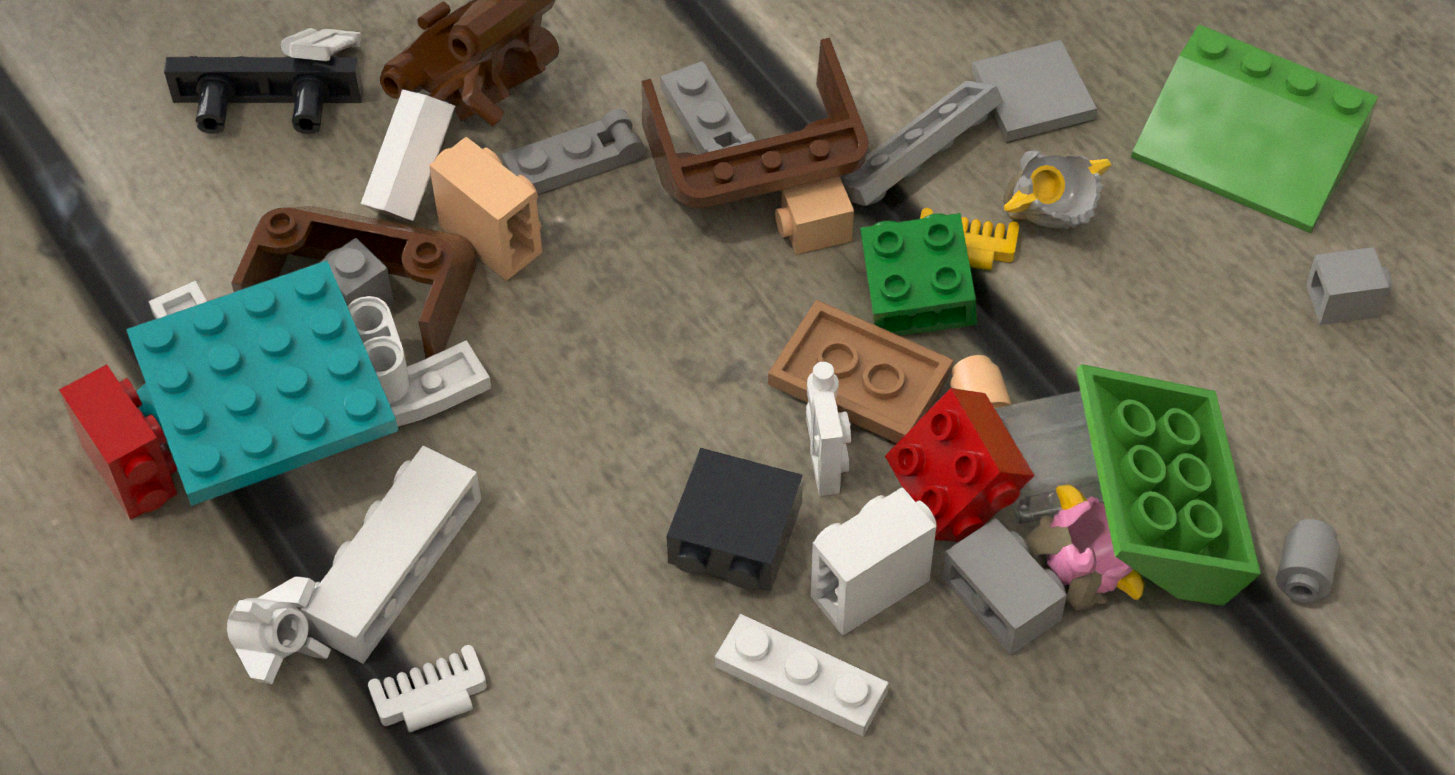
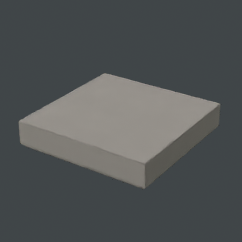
(1037, 90)

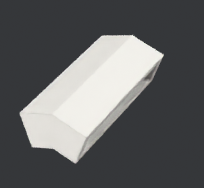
(405, 156)

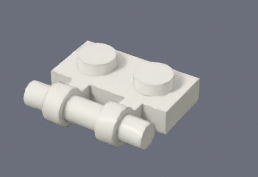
(827, 429)

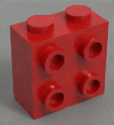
(121, 440)
(960, 463)

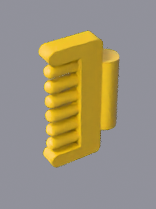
(984, 248)

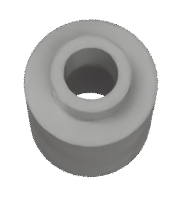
(1308, 561)

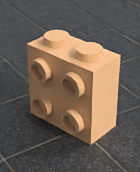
(487, 206)

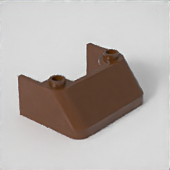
(763, 166)
(406, 251)

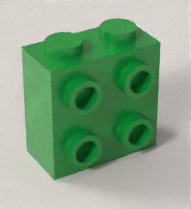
(919, 274)

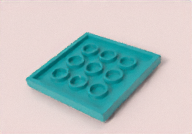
(261, 382)

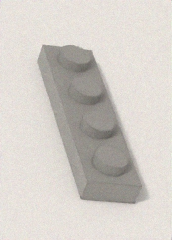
(919, 140)

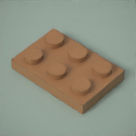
(881, 376)

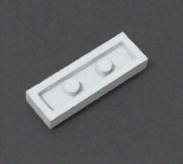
(801, 675)

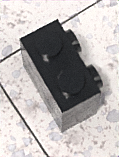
(734, 520)

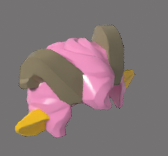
(1082, 551)

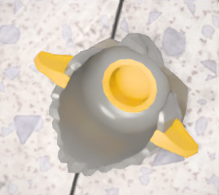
(1055, 190)

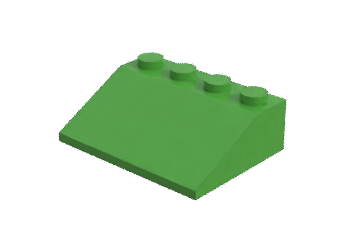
(1255, 128)
(1169, 484)

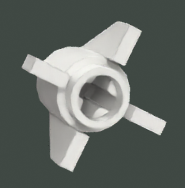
(273, 628)

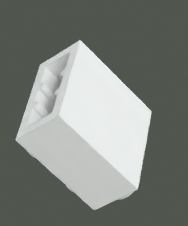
(872, 559)

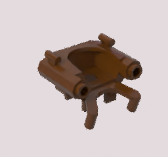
(474, 55)

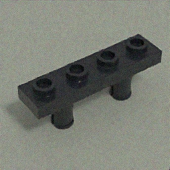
(242, 79)

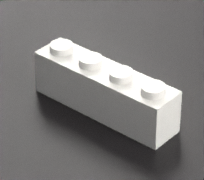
(391, 553)

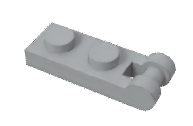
(703, 109)
(577, 153)

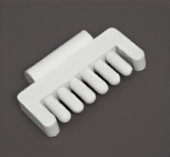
(319, 44)
(433, 701)

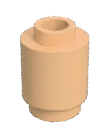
(981, 375)

